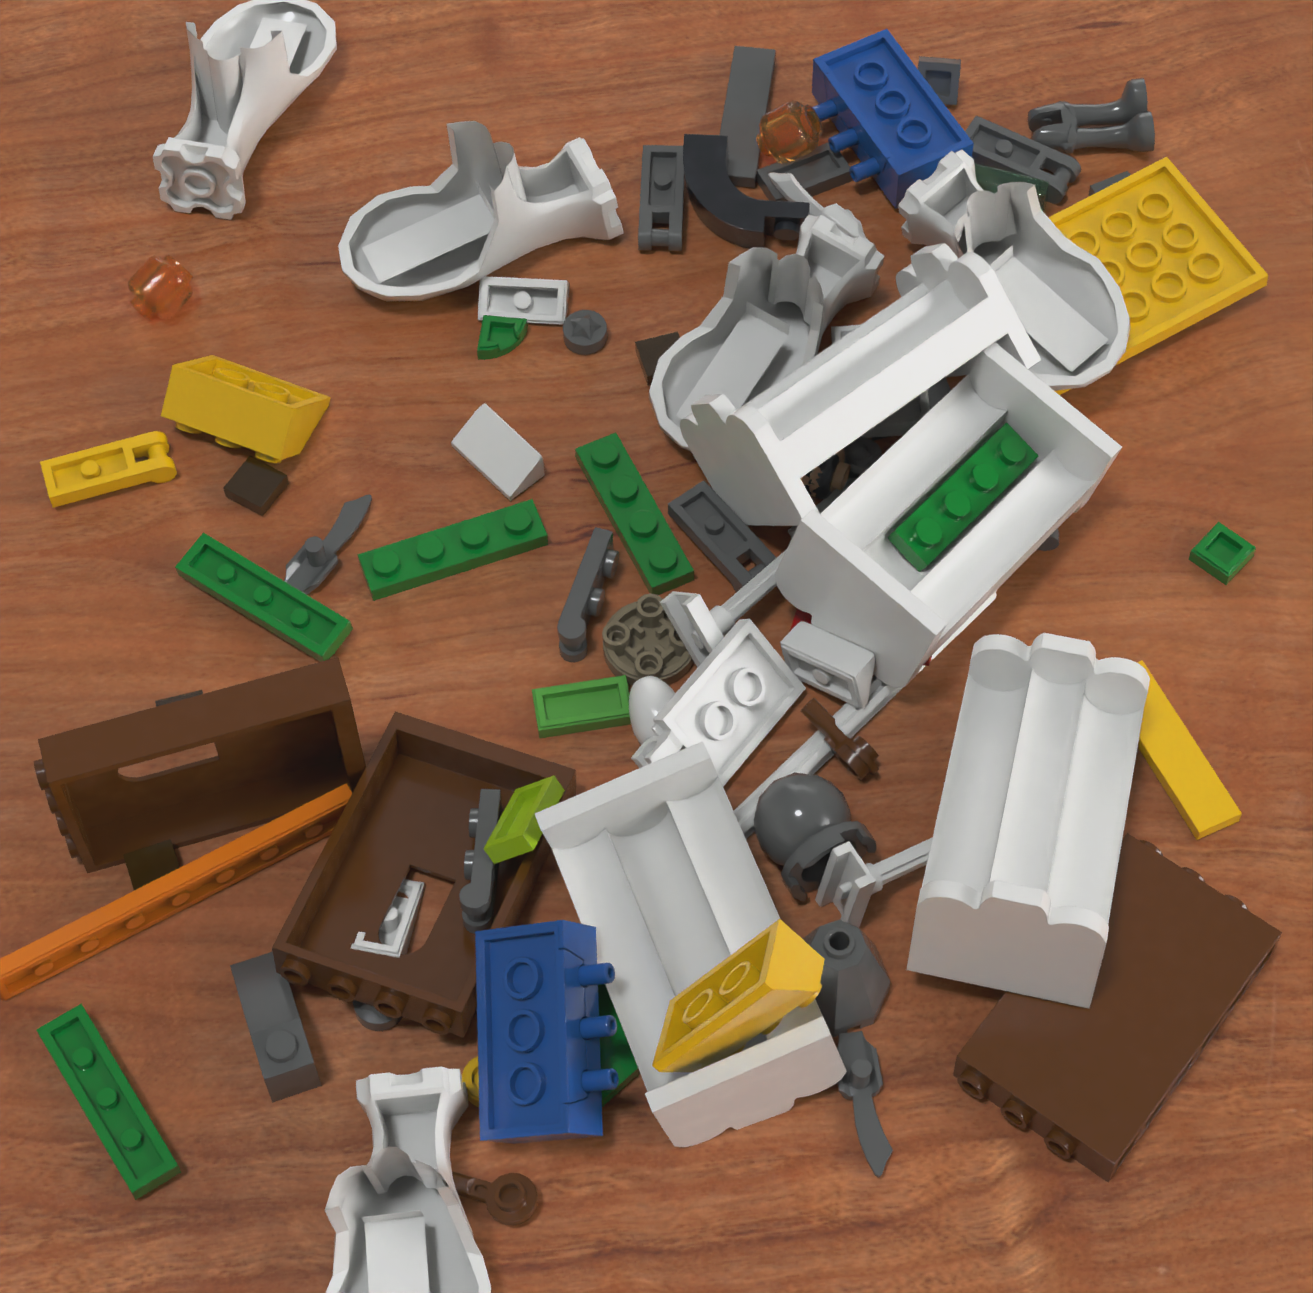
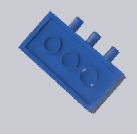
(884, 113)
(541, 1032)

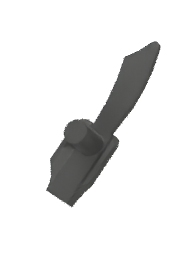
(318, 557)
(861, 1084)

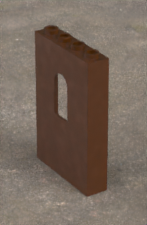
(275, 746)
(404, 816)

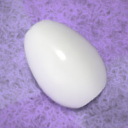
(645, 702)

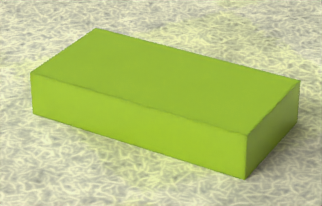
(518, 827)

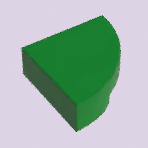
(500, 336)

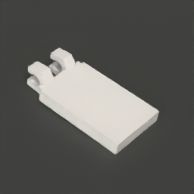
(726, 702)

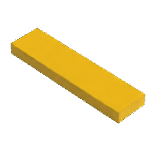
(1183, 767)

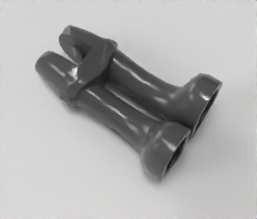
(1058, 123)

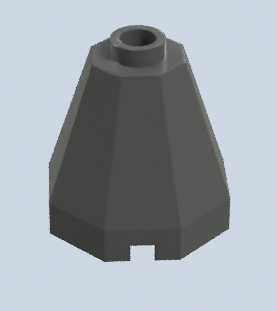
(851, 977)

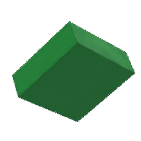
(1222, 553)

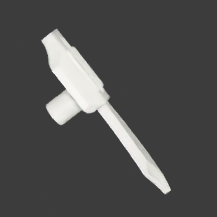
(794, 192)

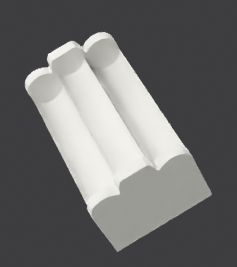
(932, 332)
(864, 586)
(1031, 819)
(671, 898)

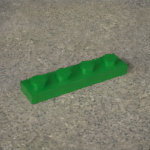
(962, 497)
(634, 514)
(452, 549)
(264, 598)
(108, 1101)

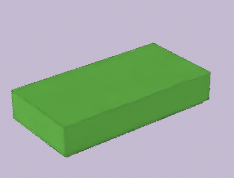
(581, 706)

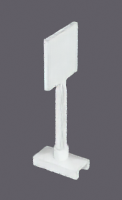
(704, 629)
(852, 882)

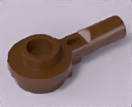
(853, 754)
(508, 1199)

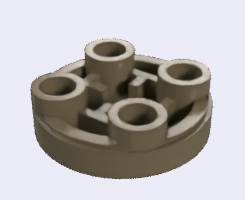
(644, 643)

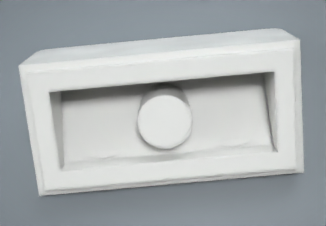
(533, 299)
(499, 452)
(829, 663)

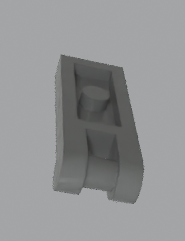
(1017, 154)
(661, 197)
(720, 534)
(586, 594)
(479, 896)

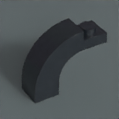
(724, 207)

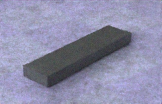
(744, 106)

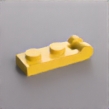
(108, 468)

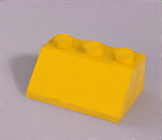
(242, 407)
(739, 1000)

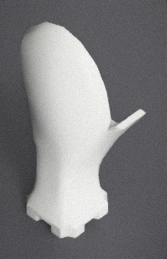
(242, 82)
(474, 218)
(1054, 286)
(764, 321)
(396, 1215)

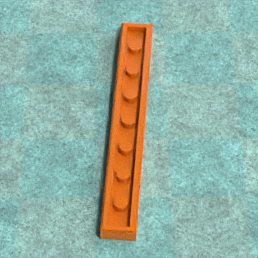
(171, 893)

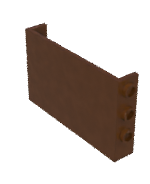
(1163, 990)

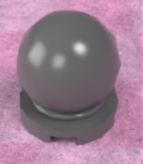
(799, 826)

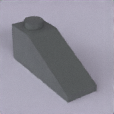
(275, 1028)

